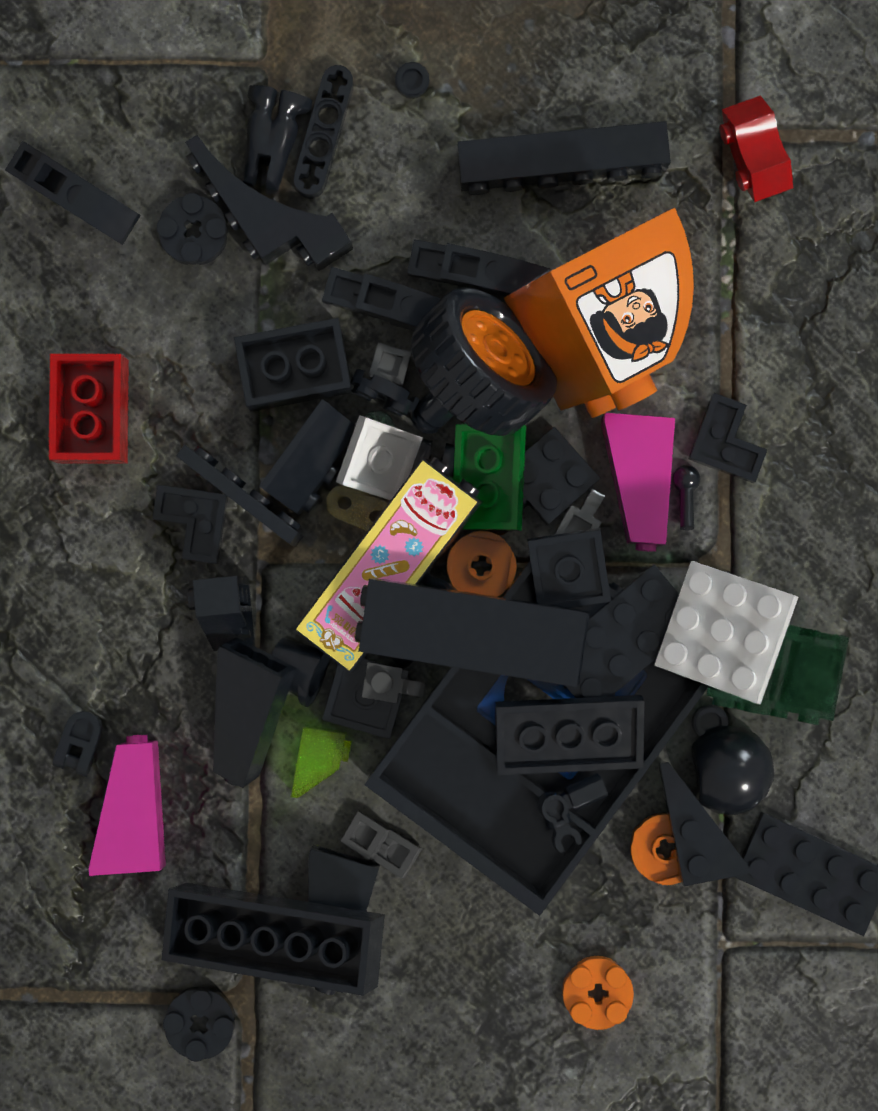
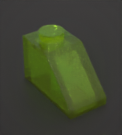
(318, 757)

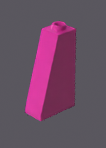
(641, 472)
(131, 816)

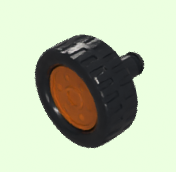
(478, 366)

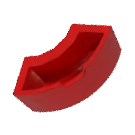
(756, 148)

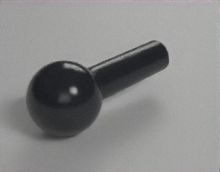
(686, 480)

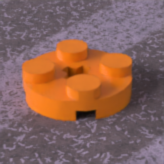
(497, 554)
(643, 846)
(611, 1008)

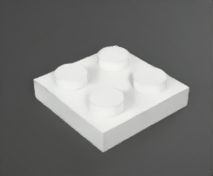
(378, 458)

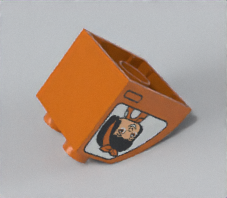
(612, 315)

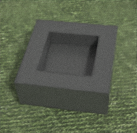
(390, 363)

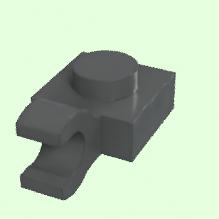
(582, 519)
(385, 683)

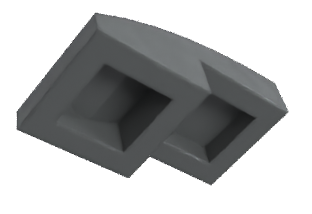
(381, 844)

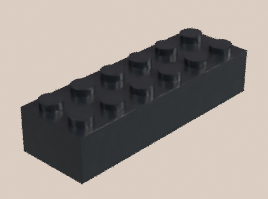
(273, 938)

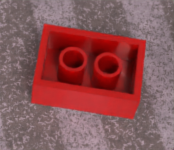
(88, 409)

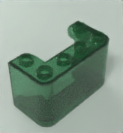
(802, 680)

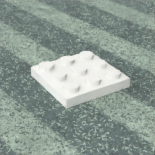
(726, 631)

